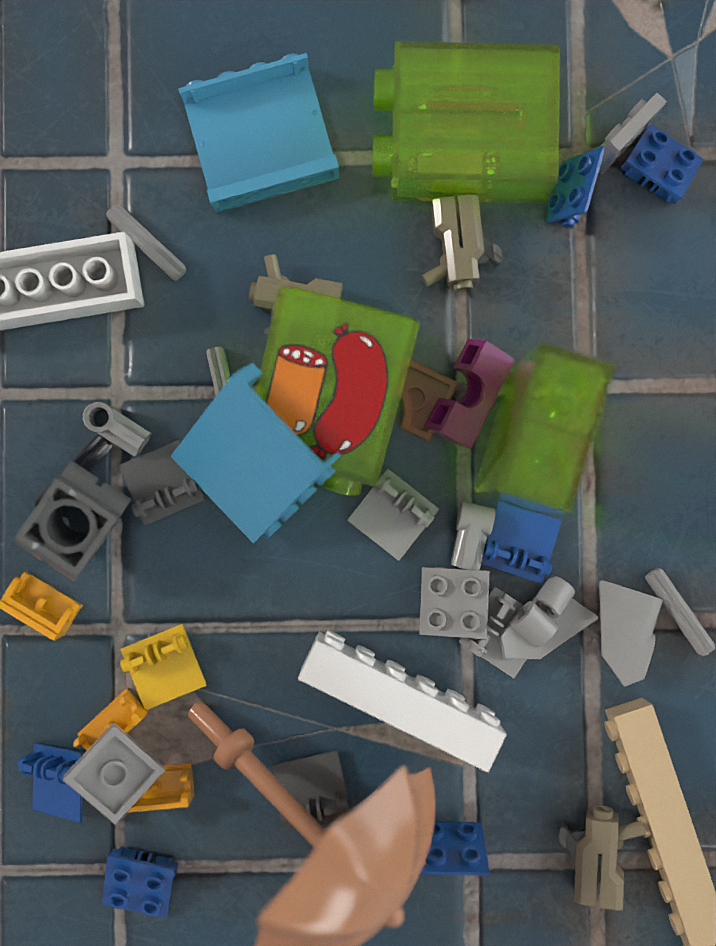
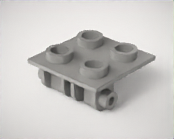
(393, 514)
(454, 602)
(500, 612)

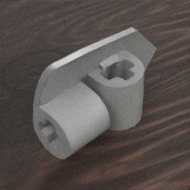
(545, 622)
(627, 630)

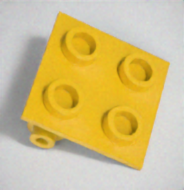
(162, 667)

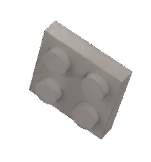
(626, 133)
(114, 773)

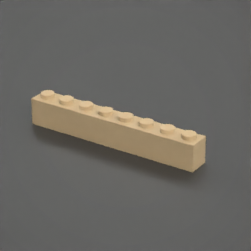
(665, 821)

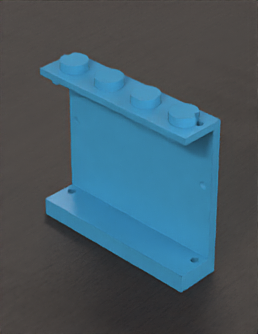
(259, 132)
(250, 459)

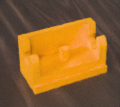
(39, 605)
(123, 710)
(169, 791)

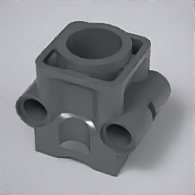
(52, 540)

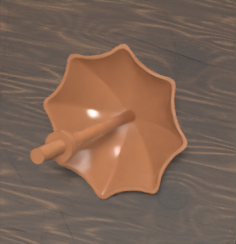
(358, 866)

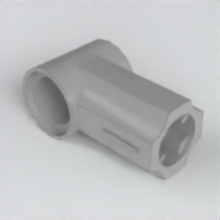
(118, 429)
(473, 528)

